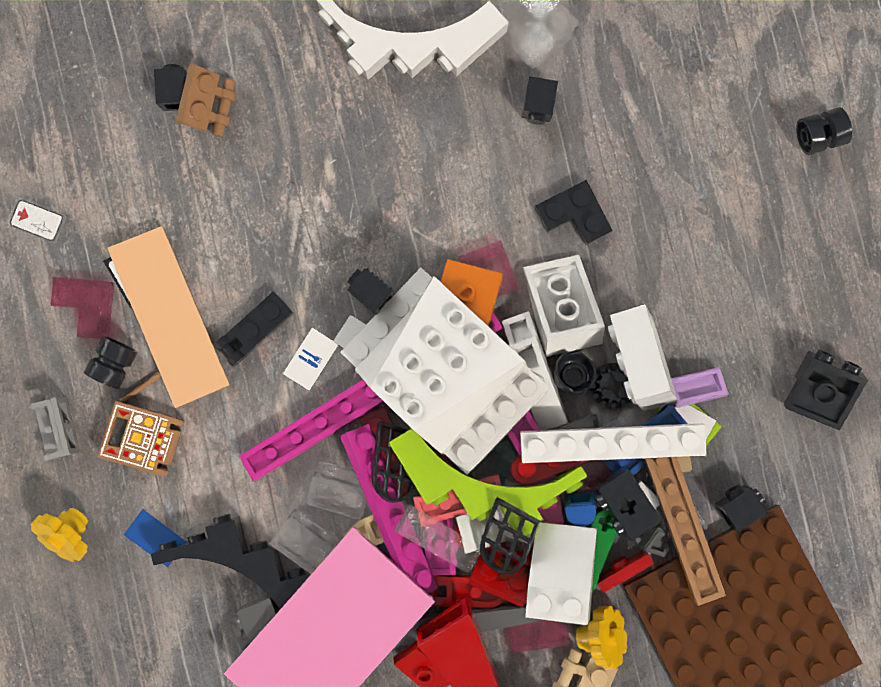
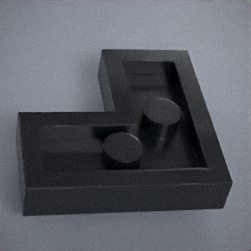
(577, 205)

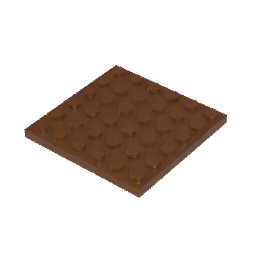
(767, 628)

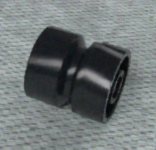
(824, 131)
(110, 363)

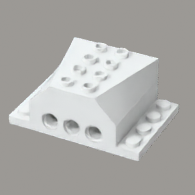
(444, 371)

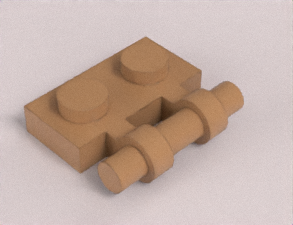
(198, 99)

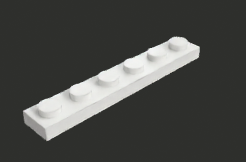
(613, 443)

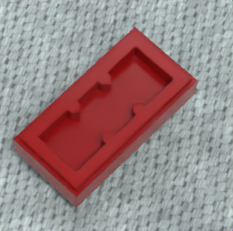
(623, 569)
(419, 668)

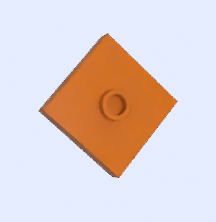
(473, 287)

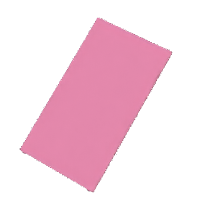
(335, 622)

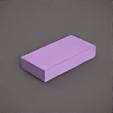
(699, 387)

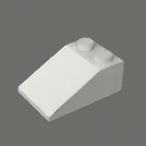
(564, 306)
(561, 573)

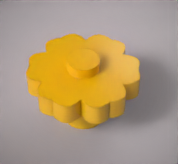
(62, 533)
(604, 637)

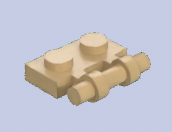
(590, 673)

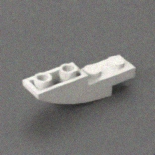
(526, 343)

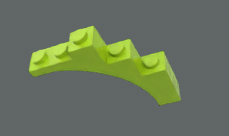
(436, 478)

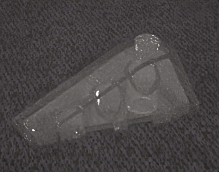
(538, 27)

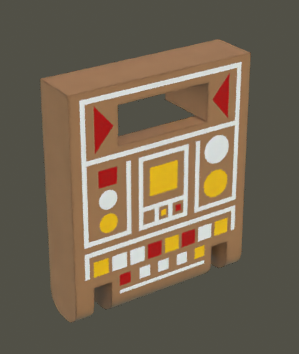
(145, 439)

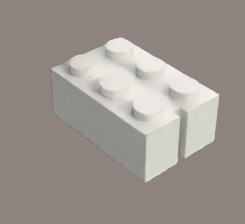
(642, 358)

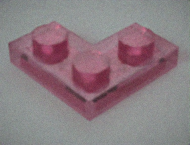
(91, 298)

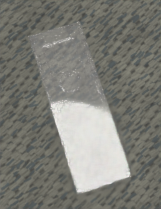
(435, 538)

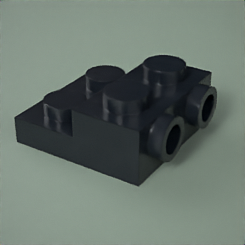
(826, 389)

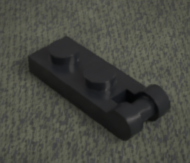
(254, 328)

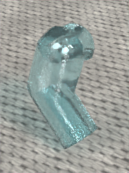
(506, 451)

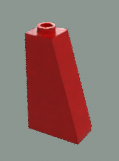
(458, 648)

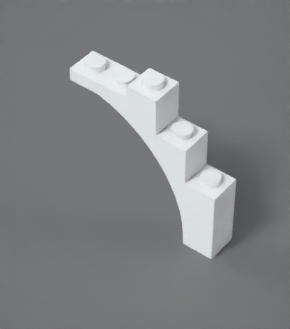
(454, 45)

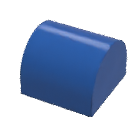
(581, 508)

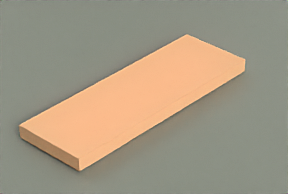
(168, 317)

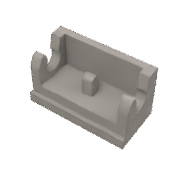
(56, 428)

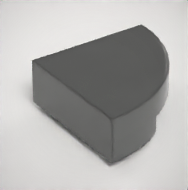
(655, 541)

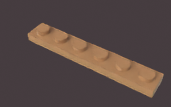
(685, 529)

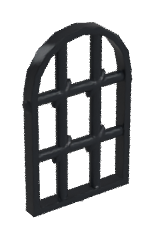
(387, 473)
(516, 534)

